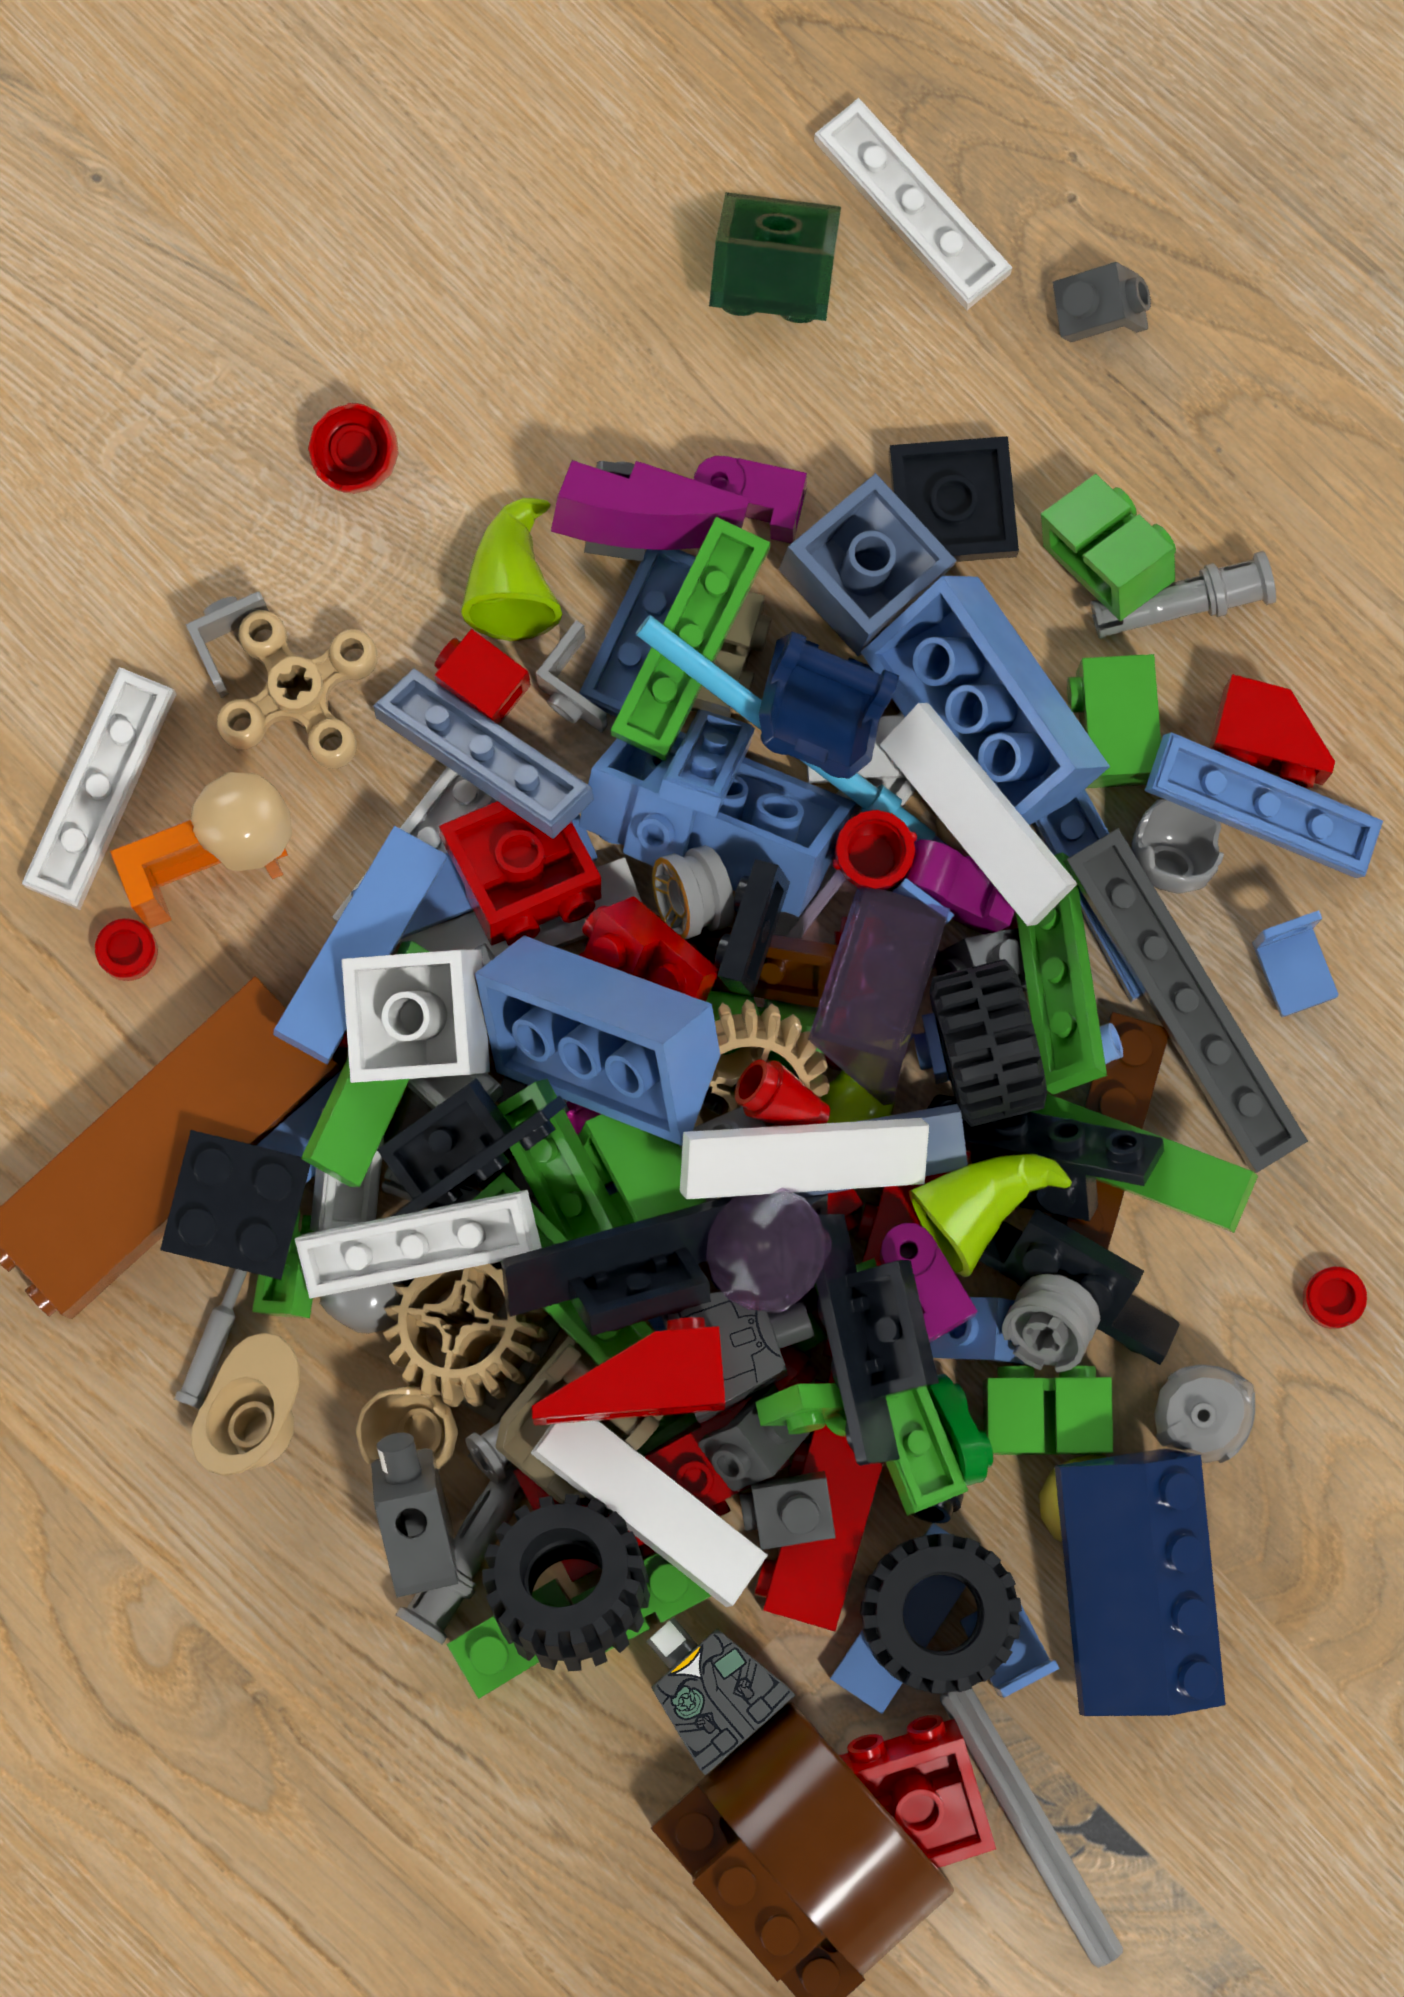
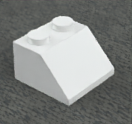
(414, 1016)

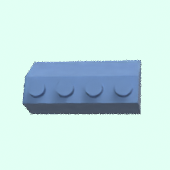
(990, 692)
(761, 818)
(599, 1036)

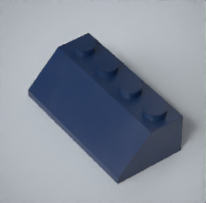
(1140, 1584)

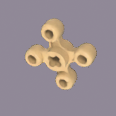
(284, 672)

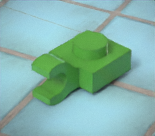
(290, 1294)
(804, 1409)

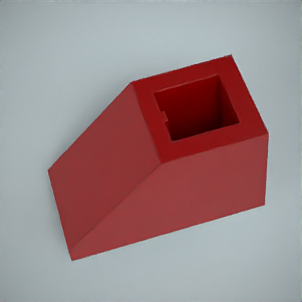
(1270, 732)

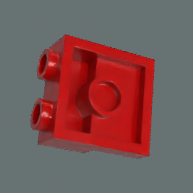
(519, 873)
(643, 945)
(926, 1787)

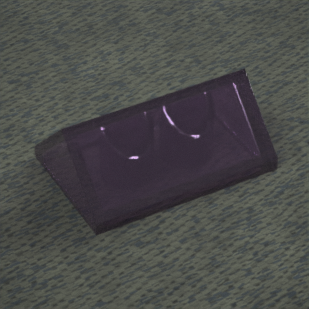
(878, 987)

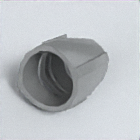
(1205, 1412)

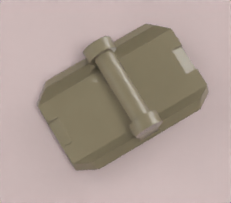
(519, 1436)

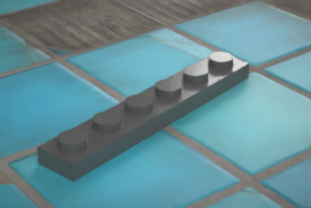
(1185, 1001)

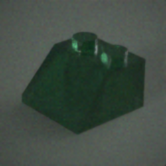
(774, 257)

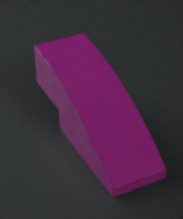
(641, 512)

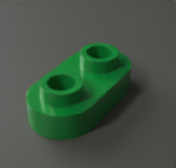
(969, 1446)

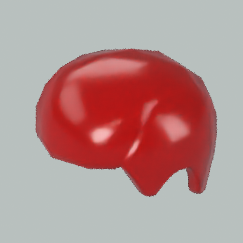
(353, 448)

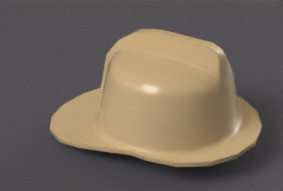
(249, 1407)

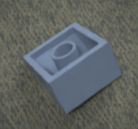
(865, 563)

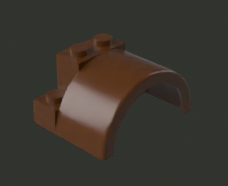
(808, 1859)

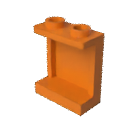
(162, 860)

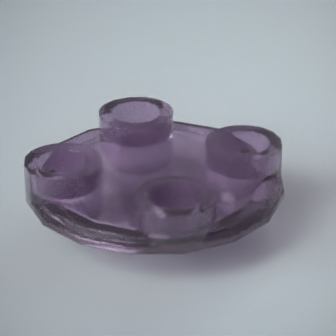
(767, 1250)

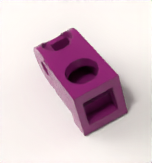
(773, 491)
(960, 886)
(939, 1290)

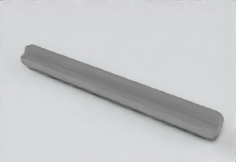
(1033, 1827)

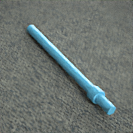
(748, 706)

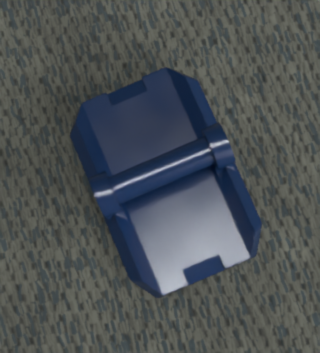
(823, 706)

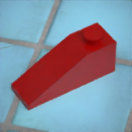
(654, 1377)

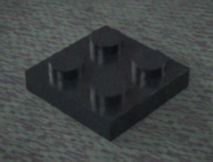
(960, 494)
(235, 1205)

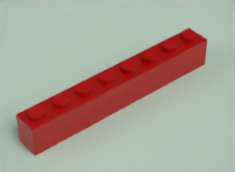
(813, 1577)

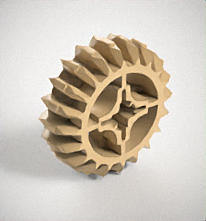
(756, 1038)
(461, 1372)

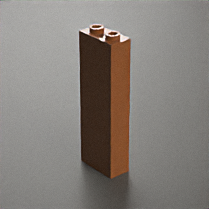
(116, 1181)

